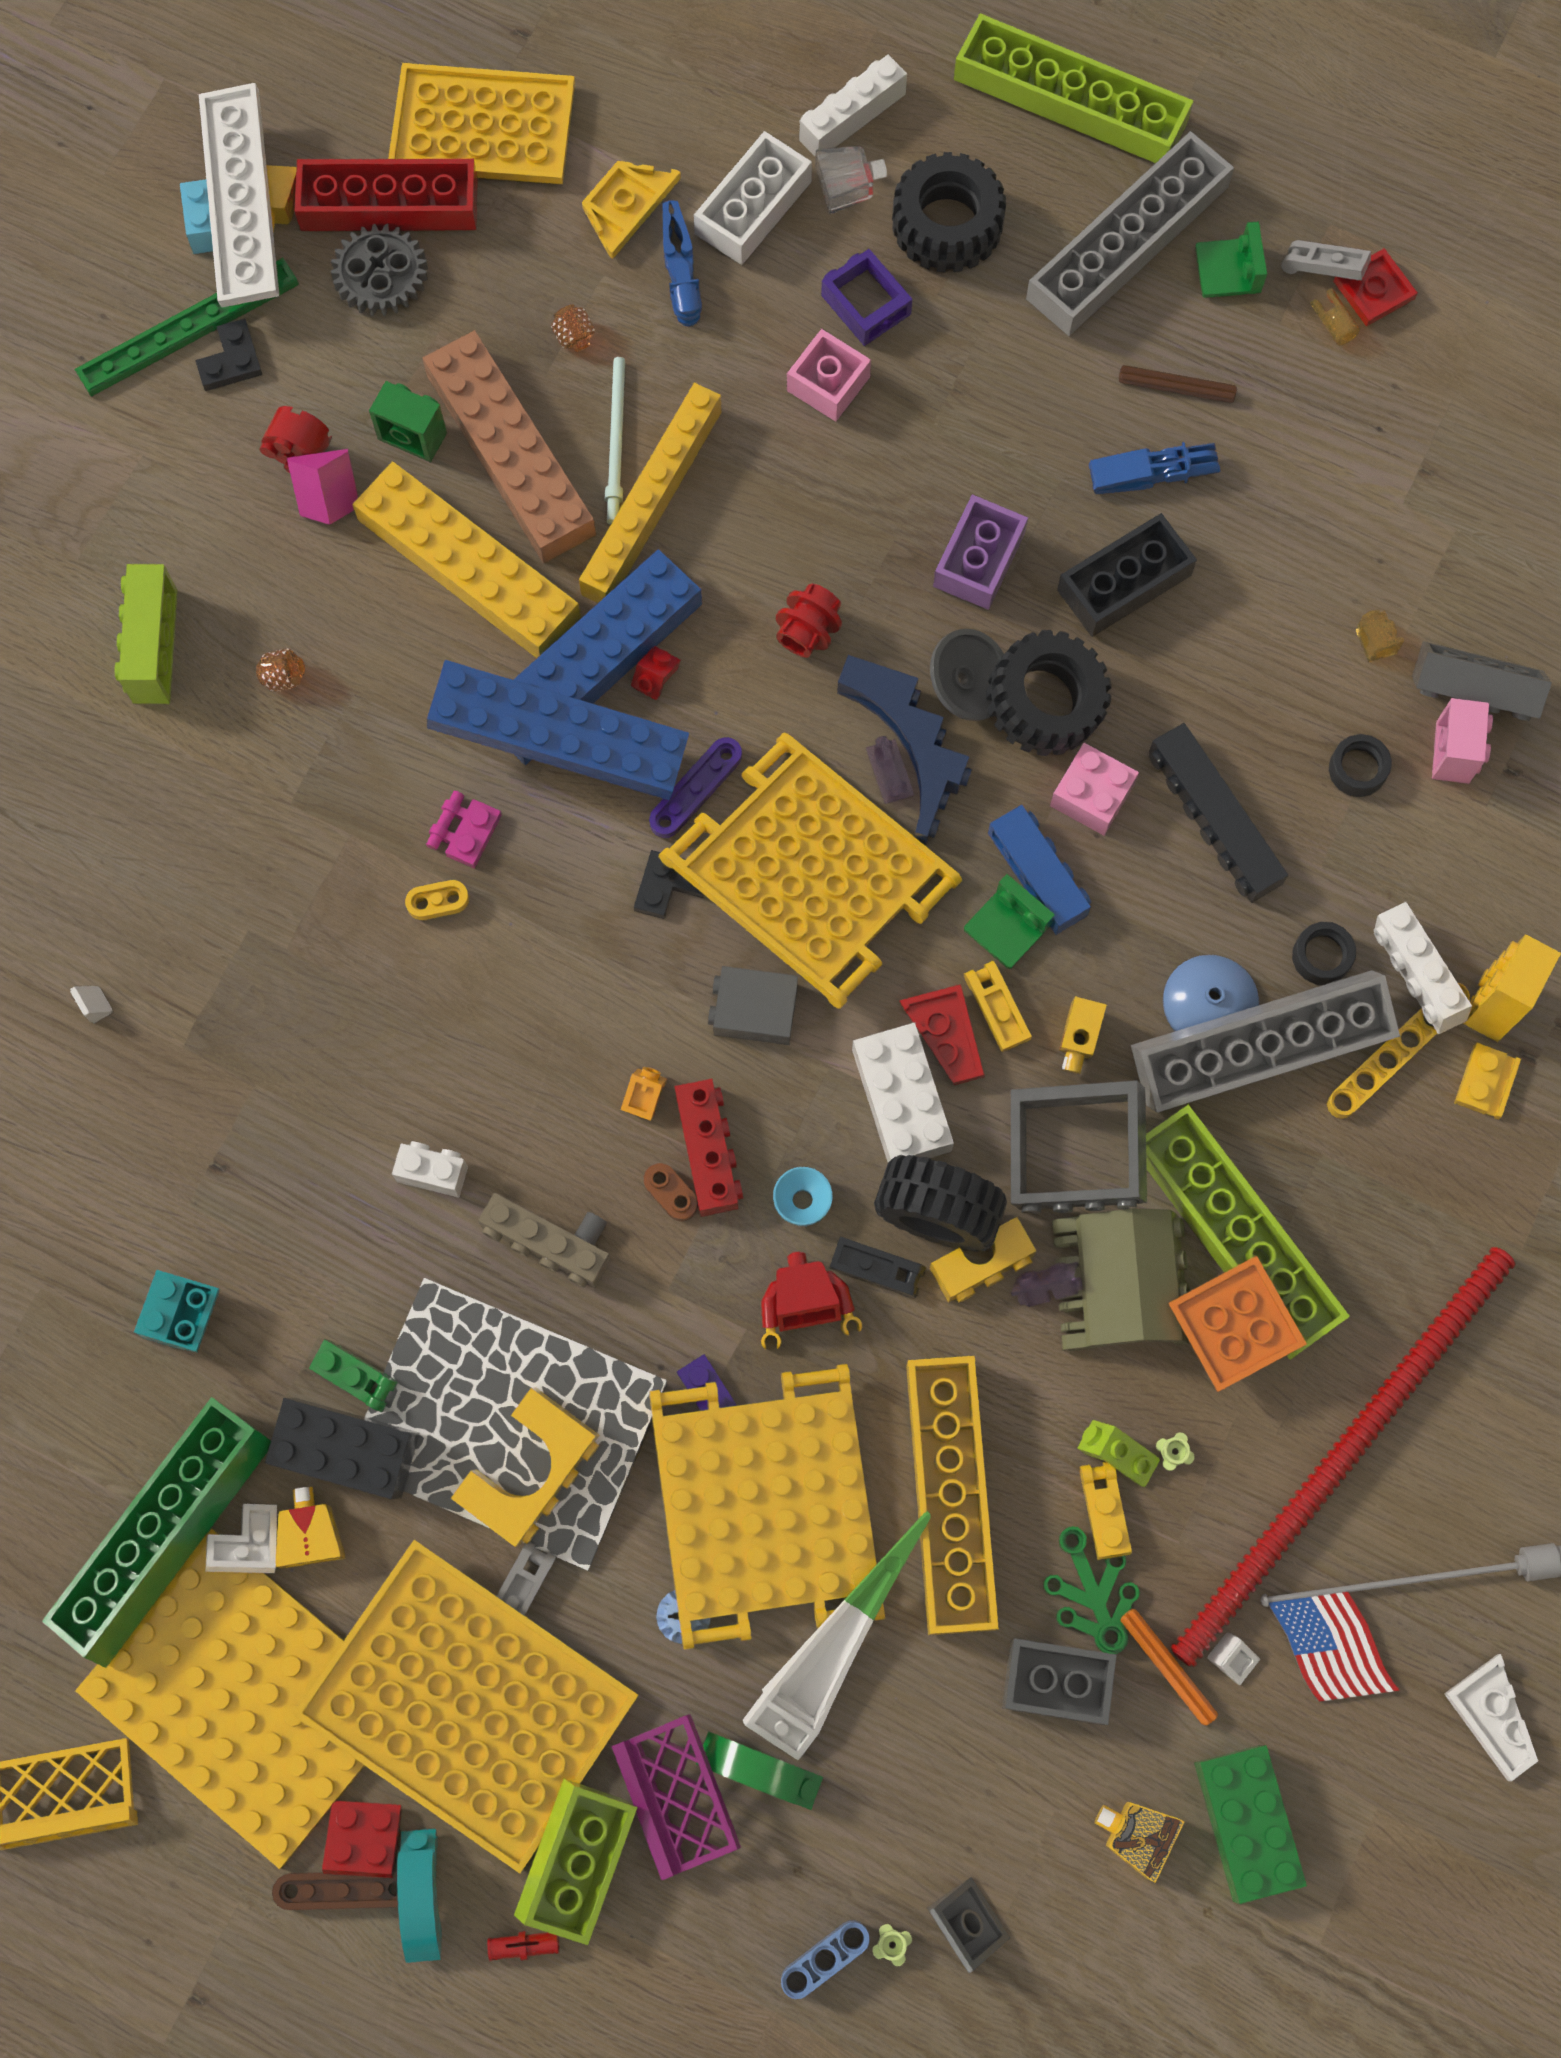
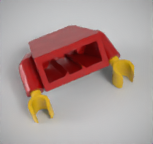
(805, 1298)

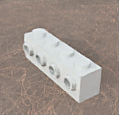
(853, 105)
(1422, 968)

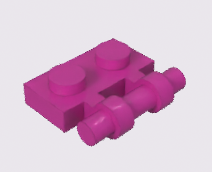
(472, 833)

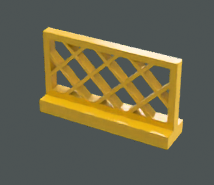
(71, 1823)

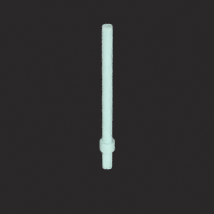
(614, 491)

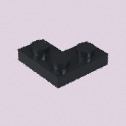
(235, 363)
(658, 886)

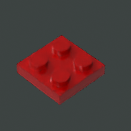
(1380, 290)
(362, 1839)

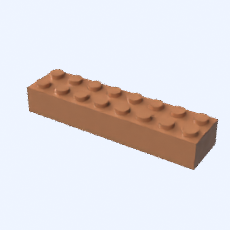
(509, 446)

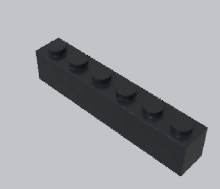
(1217, 813)

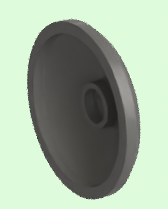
(971, 658)

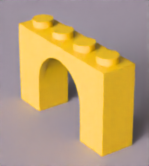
(516, 1515)

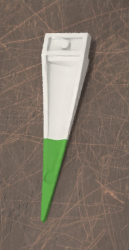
(807, 1685)

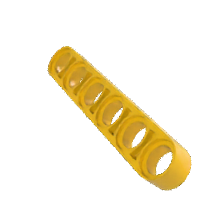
(1378, 1073)

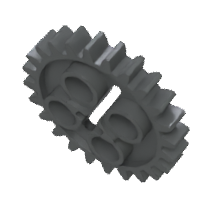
(379, 270)

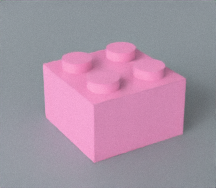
(828, 375)
(1461, 740)
(1094, 789)

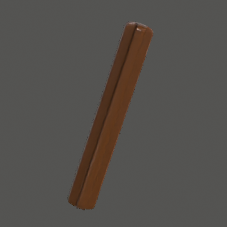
(1177, 383)

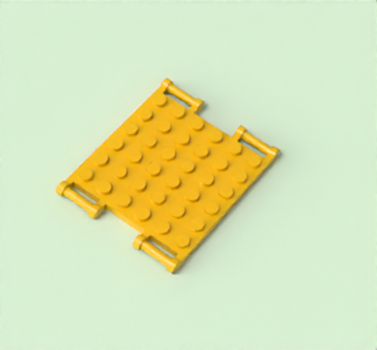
(811, 868)
(762, 1503)

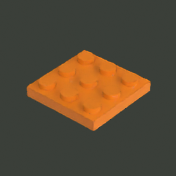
(1237, 1323)

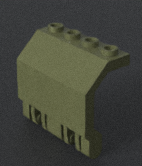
(1128, 1274)

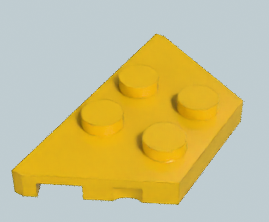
(625, 201)

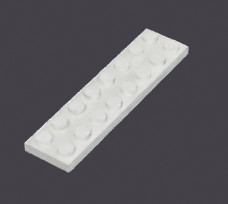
(238, 195)

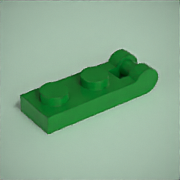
(353, 1375)

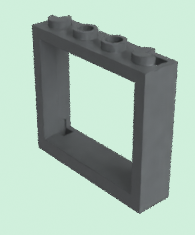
(1073, 1095)

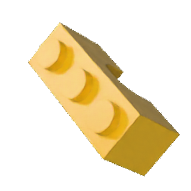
(960, 1277)

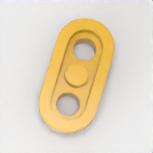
(437, 898)

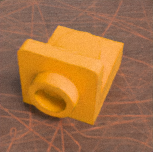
(643, 1092)

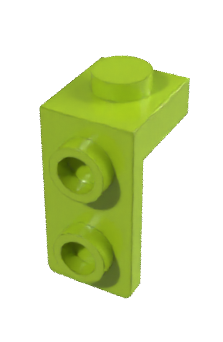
(1119, 1451)

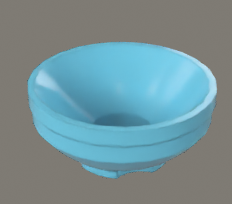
(805, 1180)

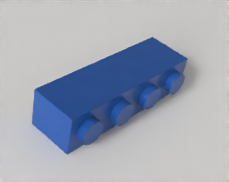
(1039, 868)

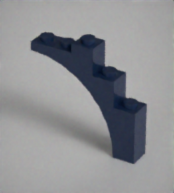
(894, 700)

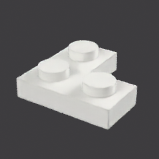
(252, 1550)

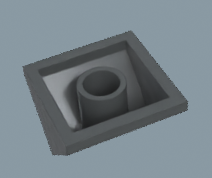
(969, 1924)

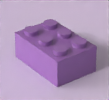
(980, 552)

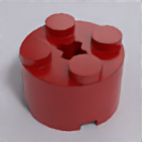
(294, 436)

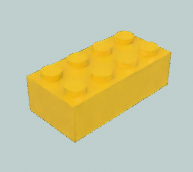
(1511, 987)

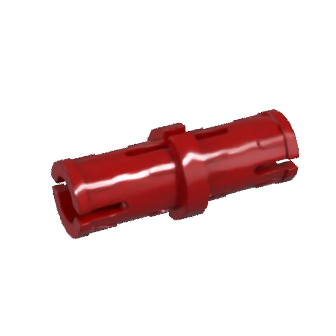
(499, 1947)

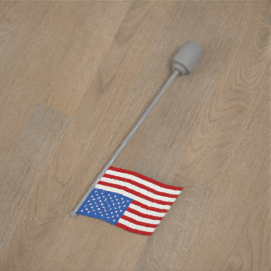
(1336, 1642)

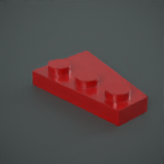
(947, 1030)

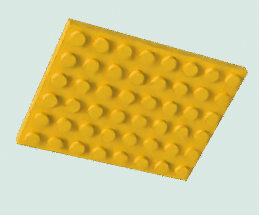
(214, 1697)
(465, 1705)

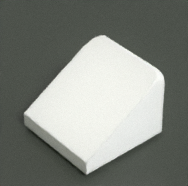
(91, 1002)
(1233, 1658)

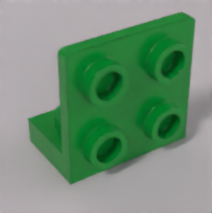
(1232, 265)
(1009, 922)

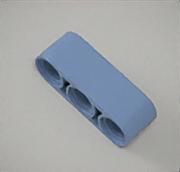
(817, 1975)

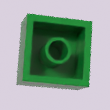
(408, 421)

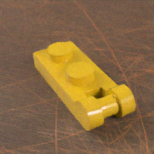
(998, 1007)
(1105, 1512)

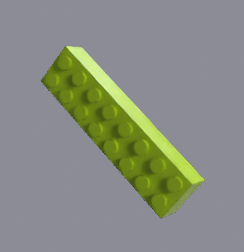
(1071, 89)
(1235, 1220)

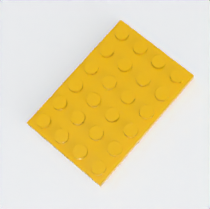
(503, 119)

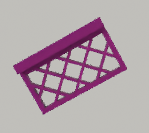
(650, 1807)

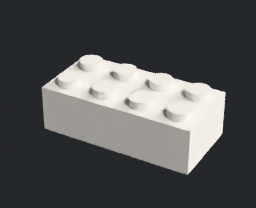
(753, 198)
(902, 1093)

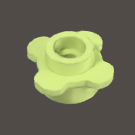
(1184, 1454)
(882, 1948)

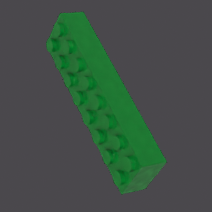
(157, 1533)

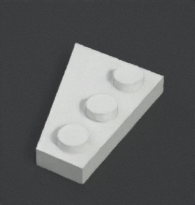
(1491, 1713)

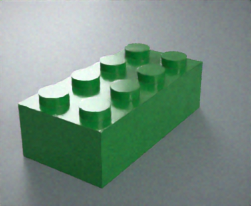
(1250, 1824)

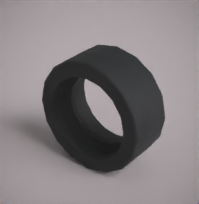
(1373, 747)
(1334, 932)

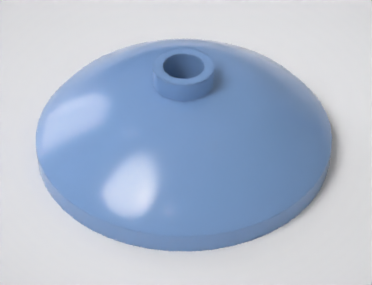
(1188, 988)

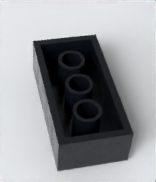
(1126, 574)
(342, 1448)

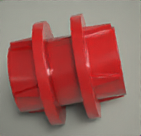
(808, 620)

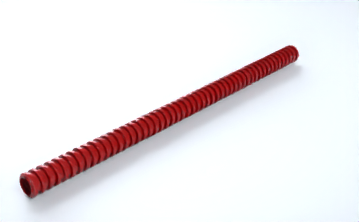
(1343, 1456)

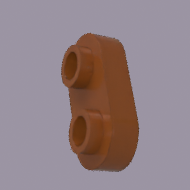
(669, 1191)

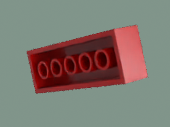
(386, 191)

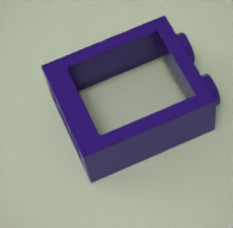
(882, 319)

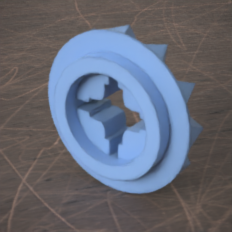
(668, 1626)

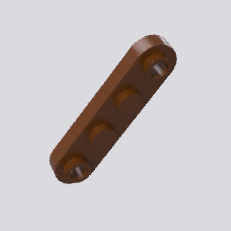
(334, 1891)

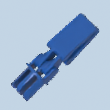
(683, 289)
(1144, 468)

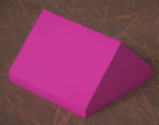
(323, 485)

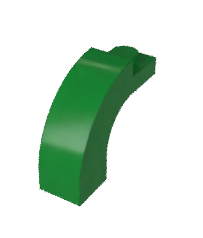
(761, 1771)

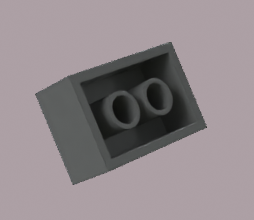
(1059, 1681)

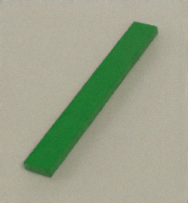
(169, 337)

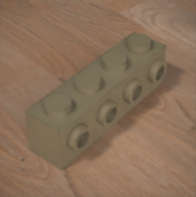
(544, 1240)

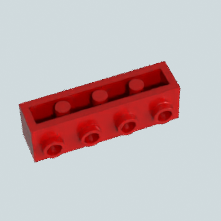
(707, 1147)

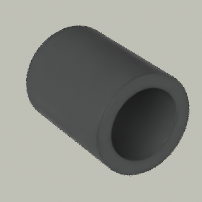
(591, 1228)

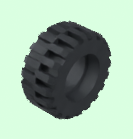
(956, 180)
(1071, 664)
(940, 1203)

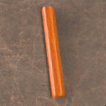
(1169, 1667)

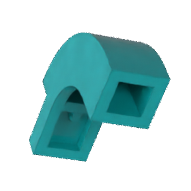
(418, 1896)

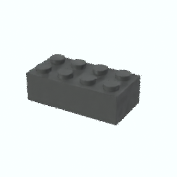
(1482, 680)

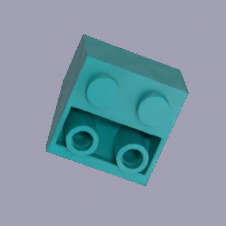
(176, 1311)

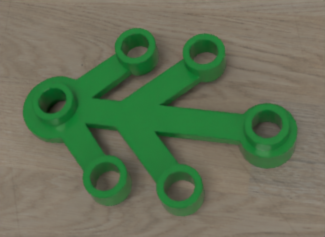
(1094, 1596)

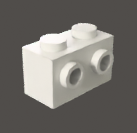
(429, 1169)

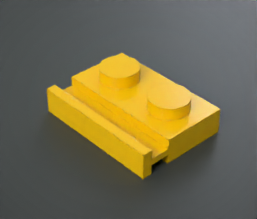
(1487, 1081)

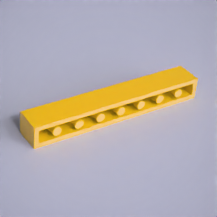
(651, 493)

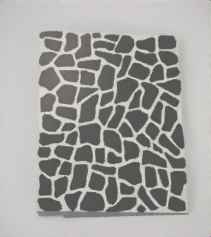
(464, 1376)

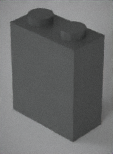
(754, 1005)

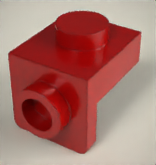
(654, 671)

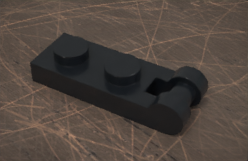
(876, 1267)

